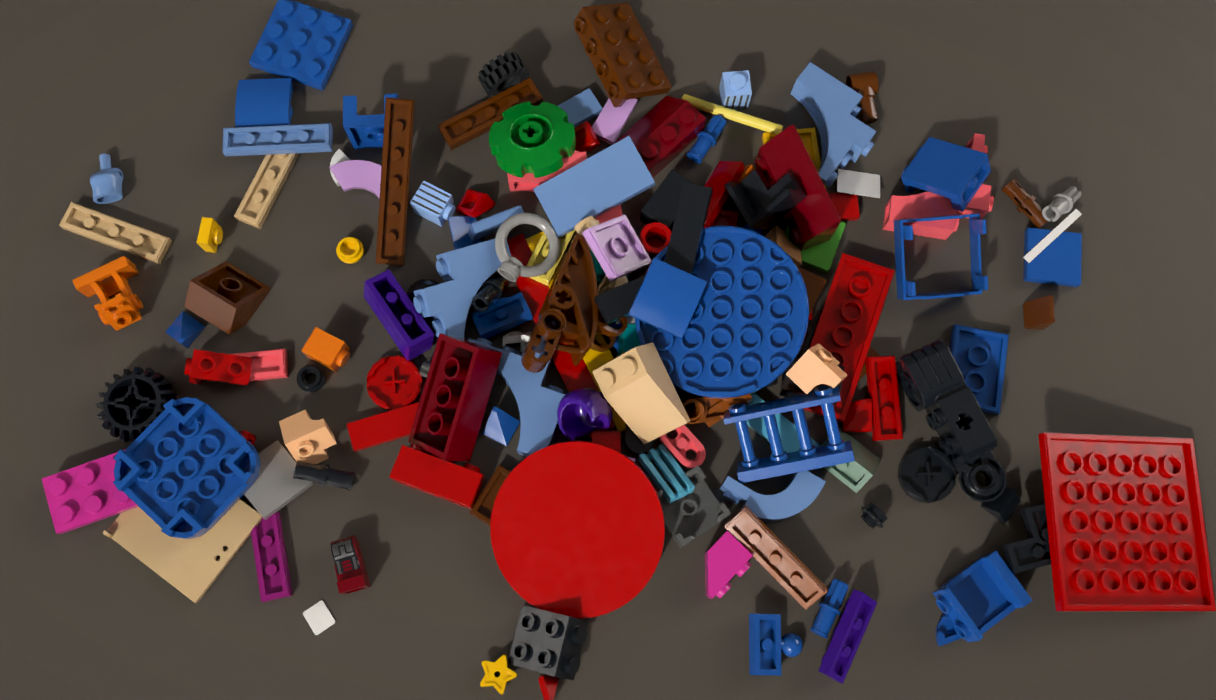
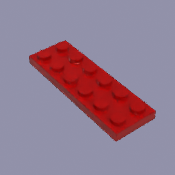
(851, 320)

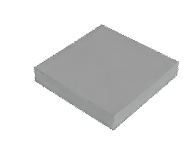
(275, 481)

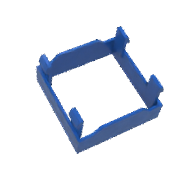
(906, 288)

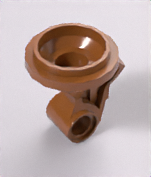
(710, 409)

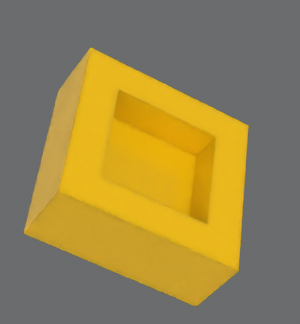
(209, 235)

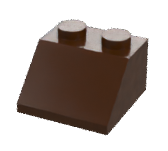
(225, 296)

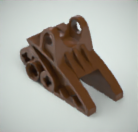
(570, 313)

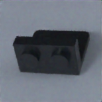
(548, 642)

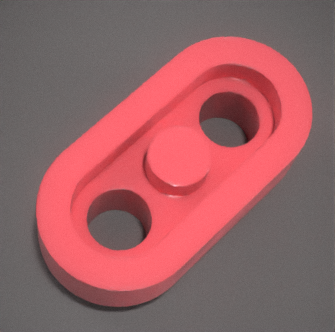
(681, 444)

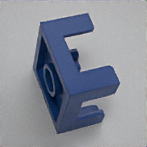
(363, 130)

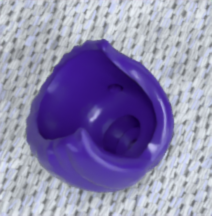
(583, 412)

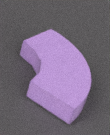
(358, 175)

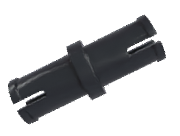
(491, 290)
(323, 475)

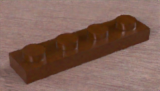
(480, 117)

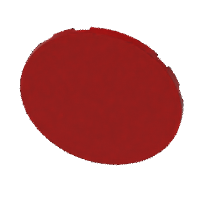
(577, 529)

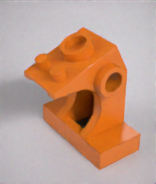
(110, 282)

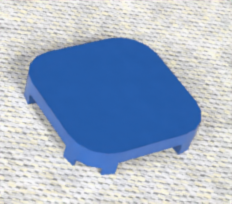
(187, 468)

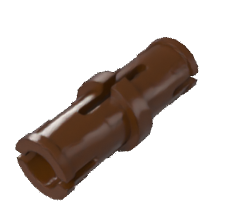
(1025, 203)

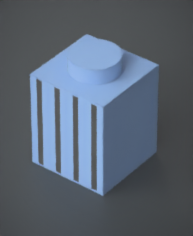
(735, 89)
(433, 203)

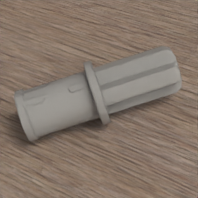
(1061, 204)

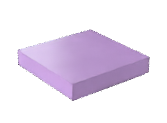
(617, 247)

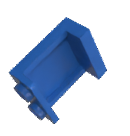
(947, 171)
(981, 596)

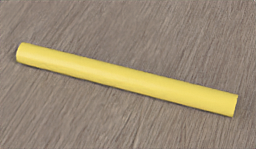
(733, 115)

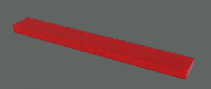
(534, 295)

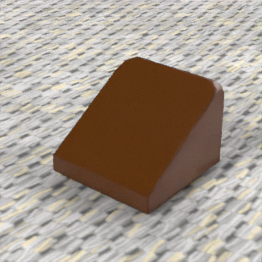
(1039, 313)

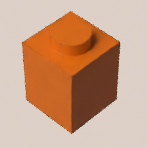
(326, 350)

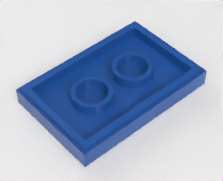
(982, 362)

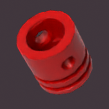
(655, 238)

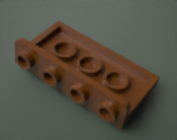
(620, 52)

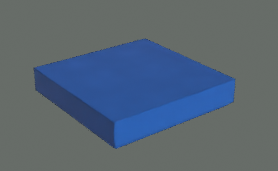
(1057, 262)

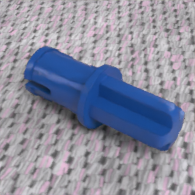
(706, 139)
(829, 608)

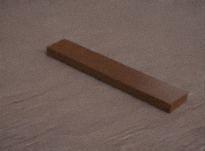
(395, 181)

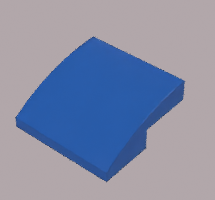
(263, 102)
(667, 298)

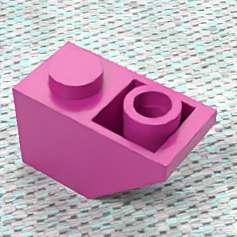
(722, 562)

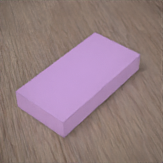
(612, 120)

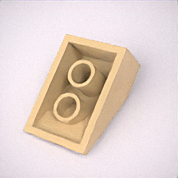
(642, 392)

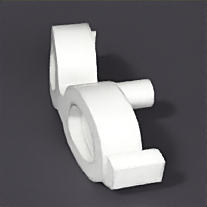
(516, 337)

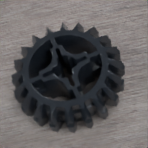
(134, 385)

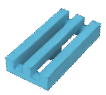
(674, 468)

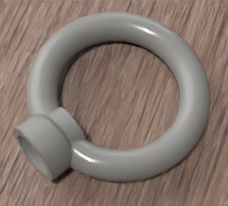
(511, 267)

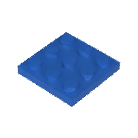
(301, 43)

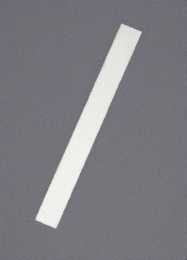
(1052, 236)

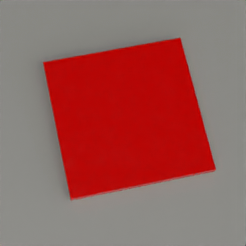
(1125, 523)

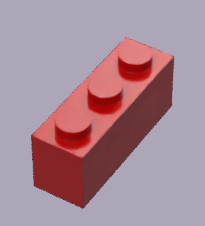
(437, 476)

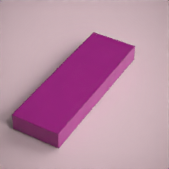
(271, 559)

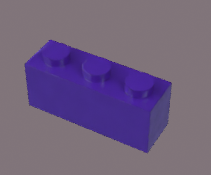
(398, 315)

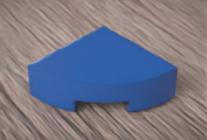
(946, 631)

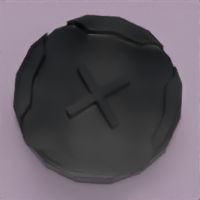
(926, 474)

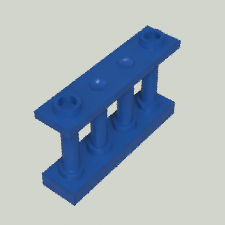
(780, 461)

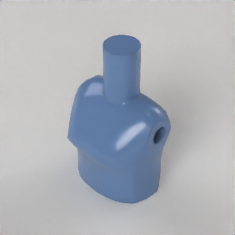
(106, 182)

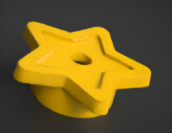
(490, 679)

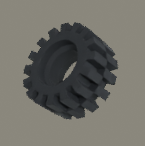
(502, 73)

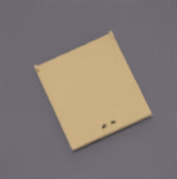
(185, 563)

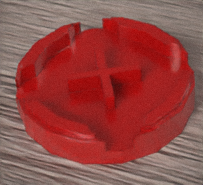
(394, 382)

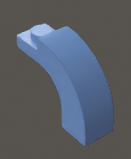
(797, 496)

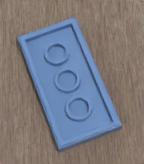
(594, 186)

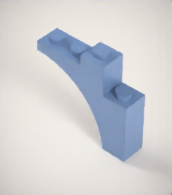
(834, 113)
(463, 275)
(535, 402)

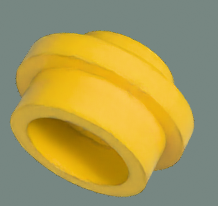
(350, 250)

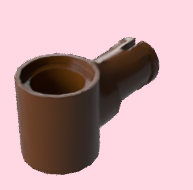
(867, 86)

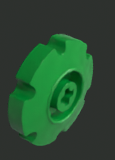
(532, 139)

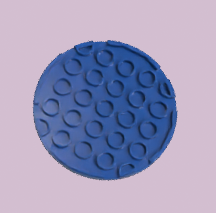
(745, 321)

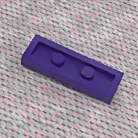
(847, 636)

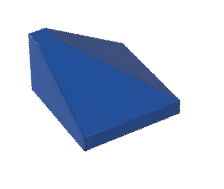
(185, 329)
(500, 426)

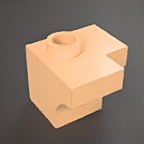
(816, 368)
(307, 437)

